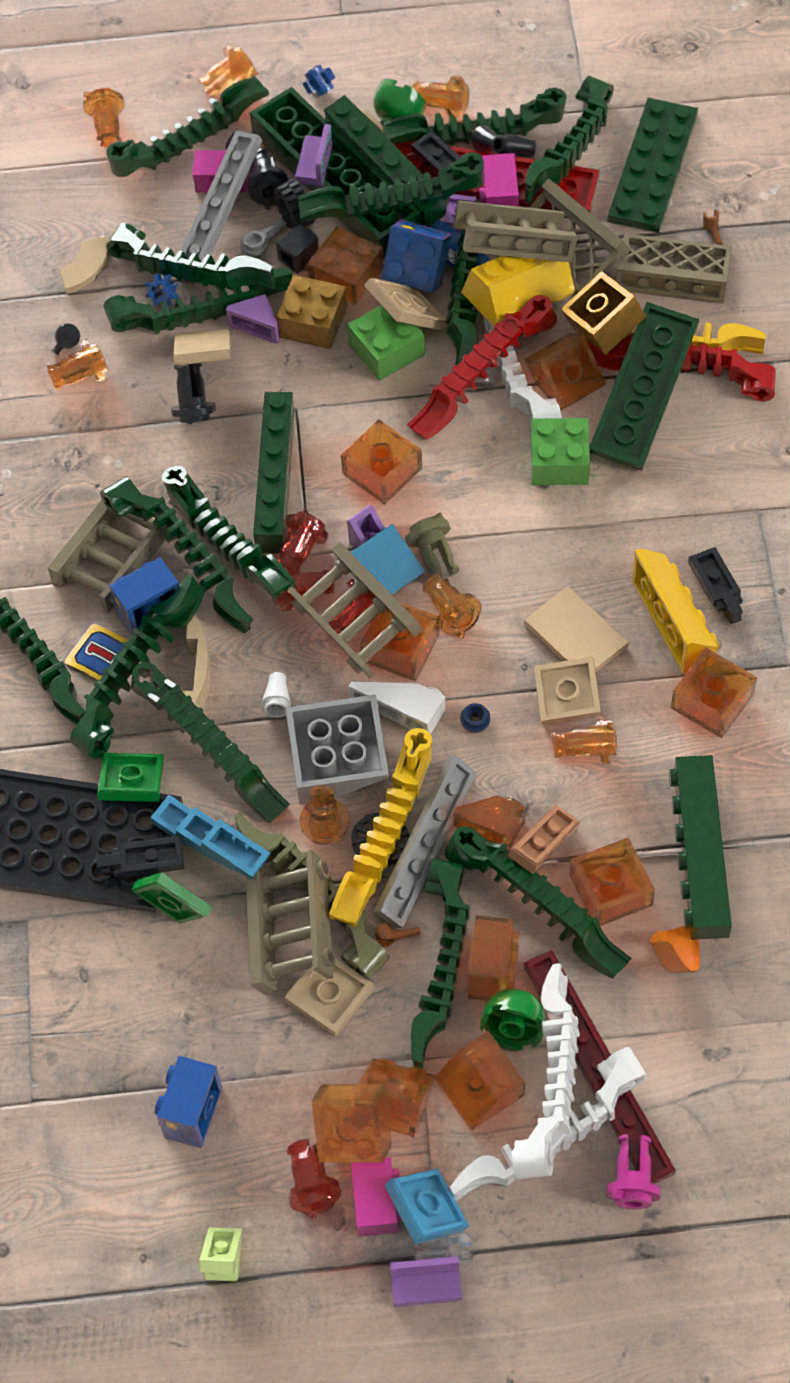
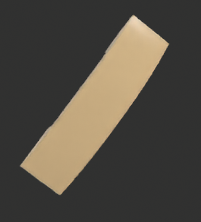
(197, 644)

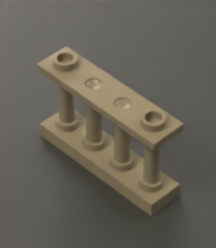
(514, 231)
(82, 545)
(382, 602)
(261, 918)

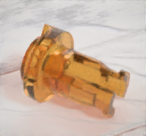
(228, 71)
(448, 96)
(104, 107)
(79, 366)
(457, 610)
(592, 741)
(324, 817)

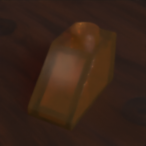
(493, 818)

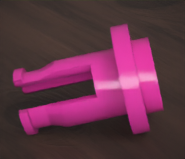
(633, 1187)

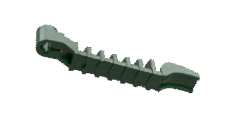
(235, 99)
(544, 109)
(557, 162)
(451, 179)
(129, 244)
(126, 314)
(460, 315)
(125, 498)
(233, 545)
(50, 671)
(94, 730)
(248, 778)
(444, 881)
(590, 943)

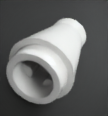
(276, 696)

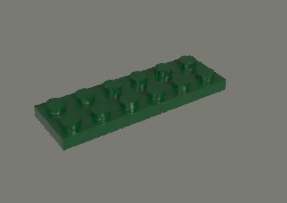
(653, 165)
(644, 386)

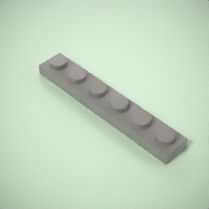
(222, 194)
(424, 842)

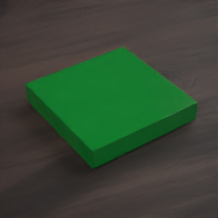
(130, 777)
(171, 898)

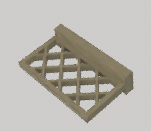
(589, 225)
(672, 279)

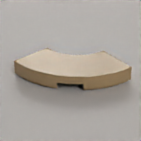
(86, 266)

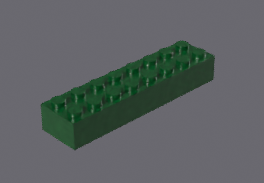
(283, 127)

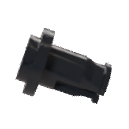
(265, 178)
(191, 395)

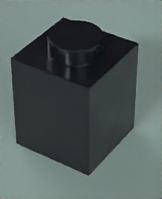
(297, 248)

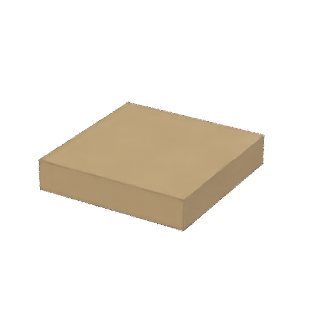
(567, 690)
(331, 1000)

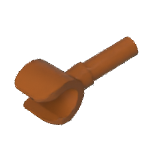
(712, 224)
(386, 936)

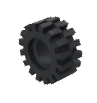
(288, 204)

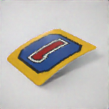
(95, 651)

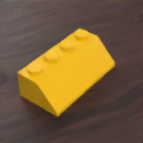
(512, 281)
(671, 607)

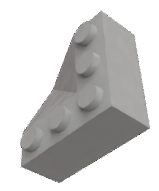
(337, 745)

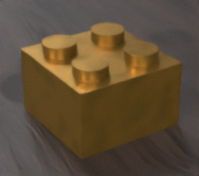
(312, 311)
(603, 312)

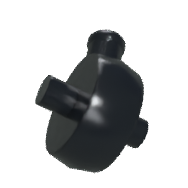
(66, 337)

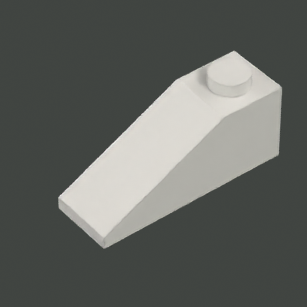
(404, 703)

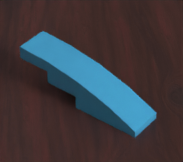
(209, 837)

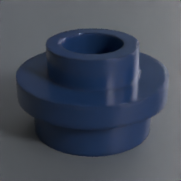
(471, 711)

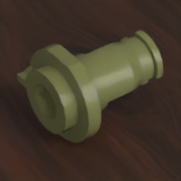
(430, 535)

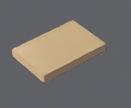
(406, 304)
(202, 347)
(575, 630)

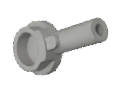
(255, 242)

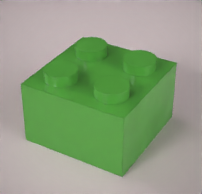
(384, 342)
(560, 451)

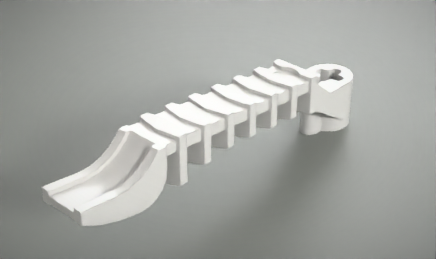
(516, 386)
(620, 1074)
(535, 1155)

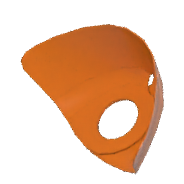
(676, 950)

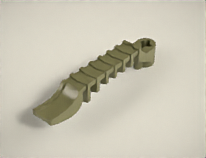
(365, 953)

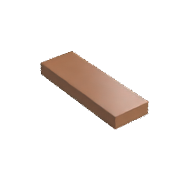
(543, 838)

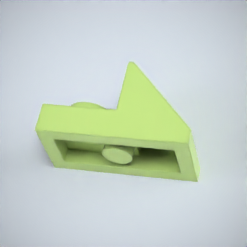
(221, 1254)

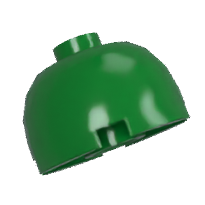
(393, 101)
(514, 1019)

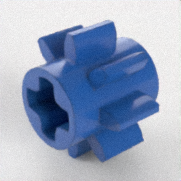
(319, 80)
(155, 292)

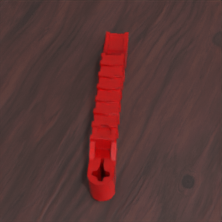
(755, 379)
(441, 407)

